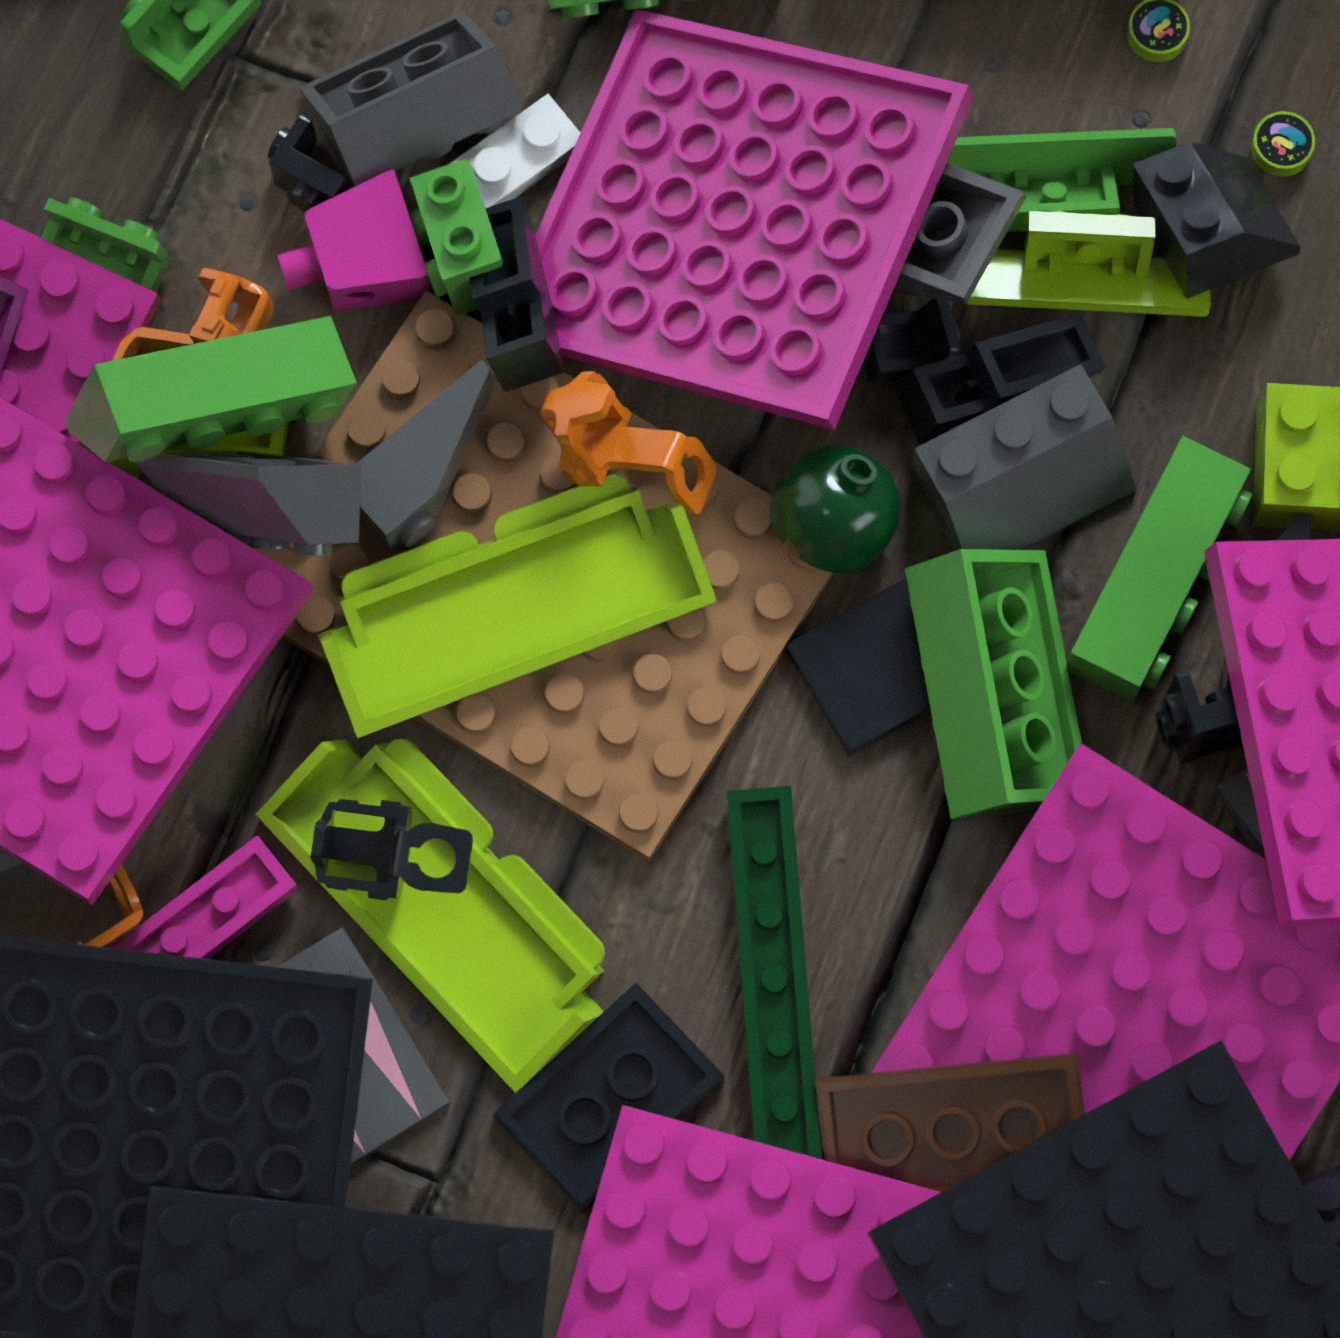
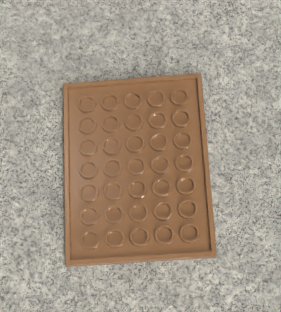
(623, 725)

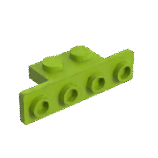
(1086, 266)

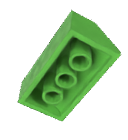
(212, 391)
(994, 677)

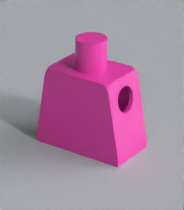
(361, 248)

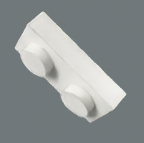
(522, 151)

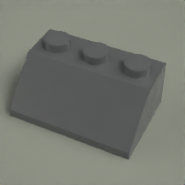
(413, 98)
(1025, 467)
(265, 496)

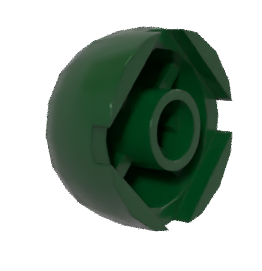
(836, 509)

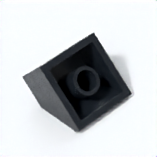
(1210, 216)

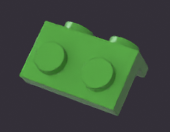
(181, 35)
(458, 229)
(125, 250)

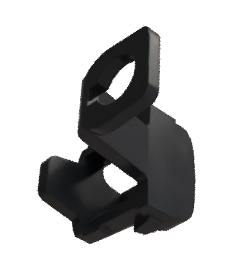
(386, 850)

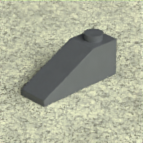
(416, 465)

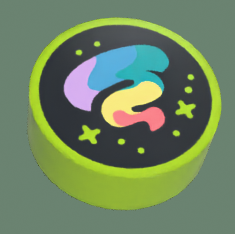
(1158, 30)
(1282, 144)

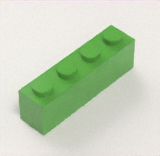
(1158, 569)

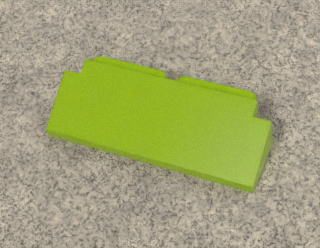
(542, 591)
(493, 960)

